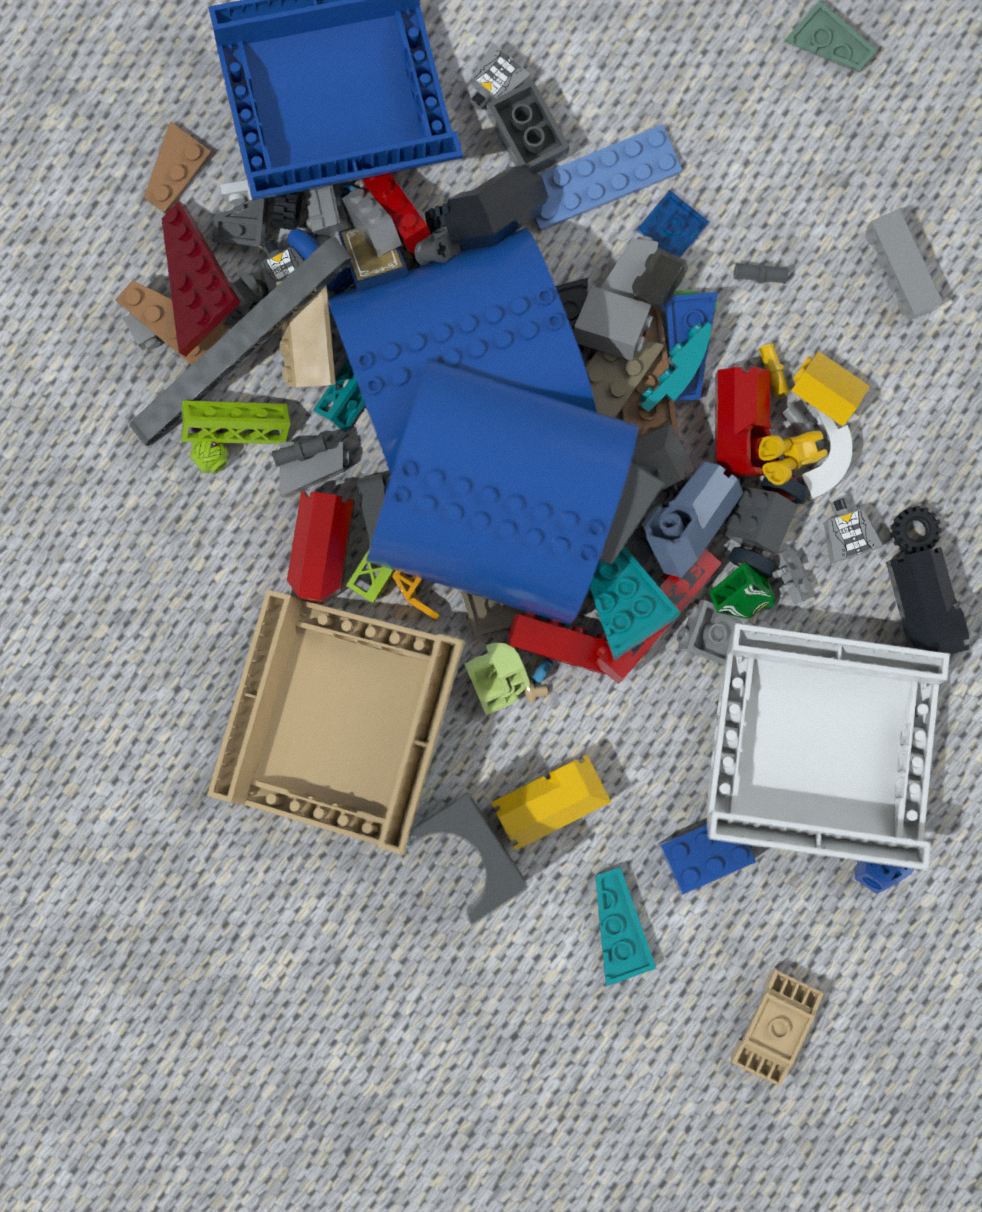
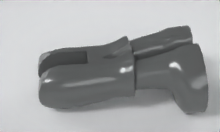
(249, 292)

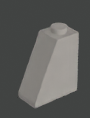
(630, 266)
(315, 469)

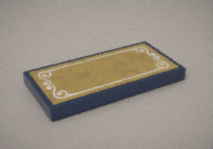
(368, 267)

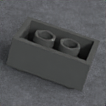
(528, 128)

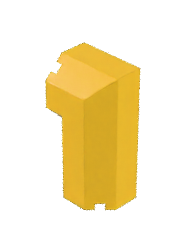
(551, 803)

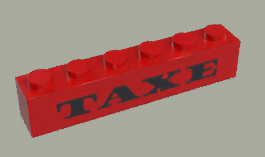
(679, 592)

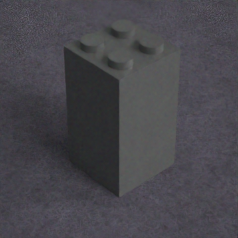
(638, 493)

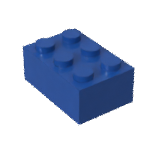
(701, 860)

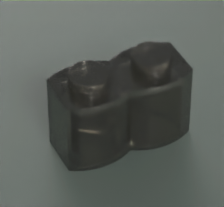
(660, 279)

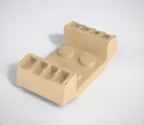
(777, 1027)

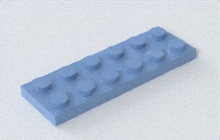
(607, 176)

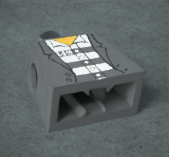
(279, 263)

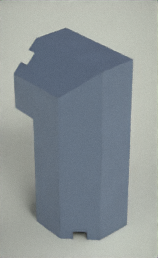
(692, 517)

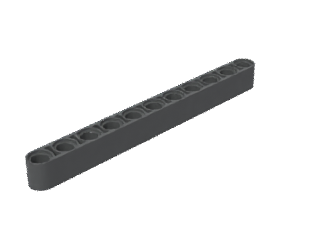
(242, 339)

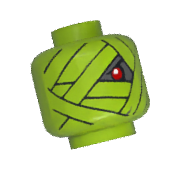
(209, 456)

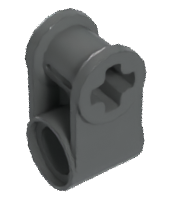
(436, 248)

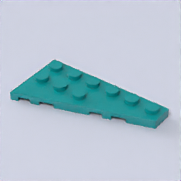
(629, 603)

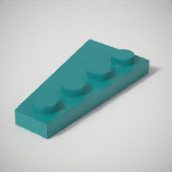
(622, 936)

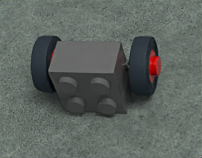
(762, 522)

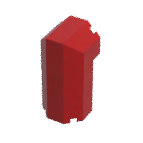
(741, 420)
(320, 546)

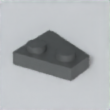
(242, 224)

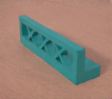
(346, 401)

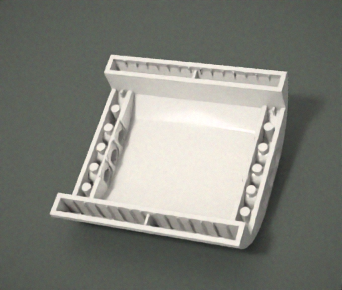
(824, 746)

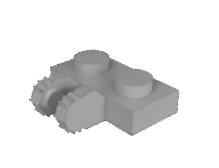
(795, 581)

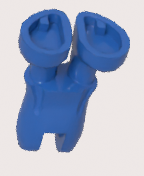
(305, 245)

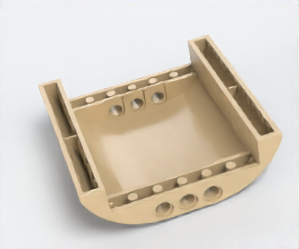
(336, 720)

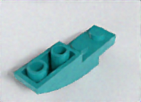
(685, 360)

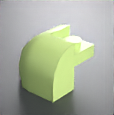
(498, 677)

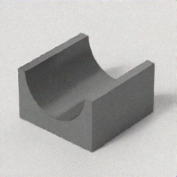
(502, 875)

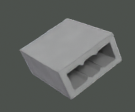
(613, 323)

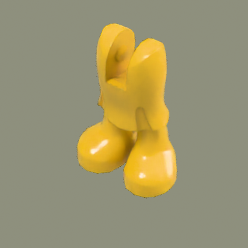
(797, 453)

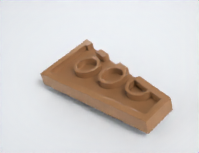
(157, 315)

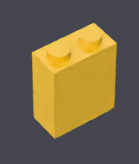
(829, 387)

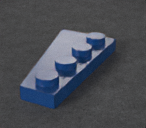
(681, 316)

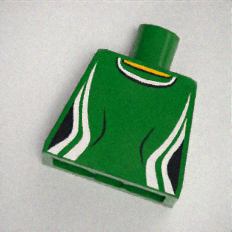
(743, 593)

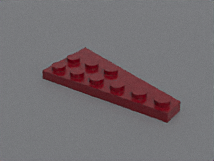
(196, 279)

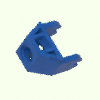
(880, 876)

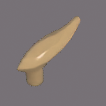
(533, 692)

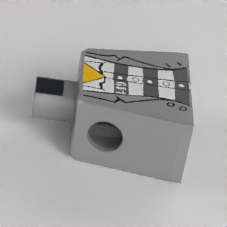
(496, 76)
(849, 533)

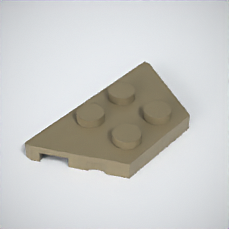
(616, 378)

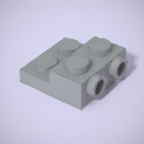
(707, 631)

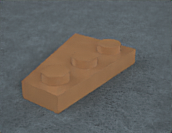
(175, 167)

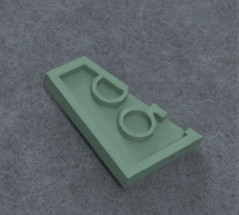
(831, 38)

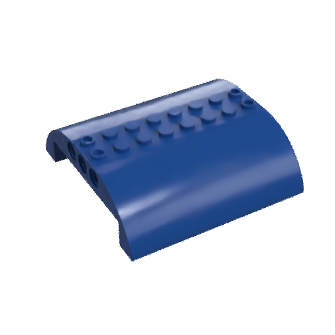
(330, 91)
(476, 312)
(502, 492)

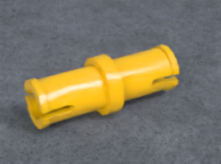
(776, 369)

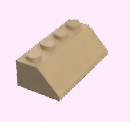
(308, 345)

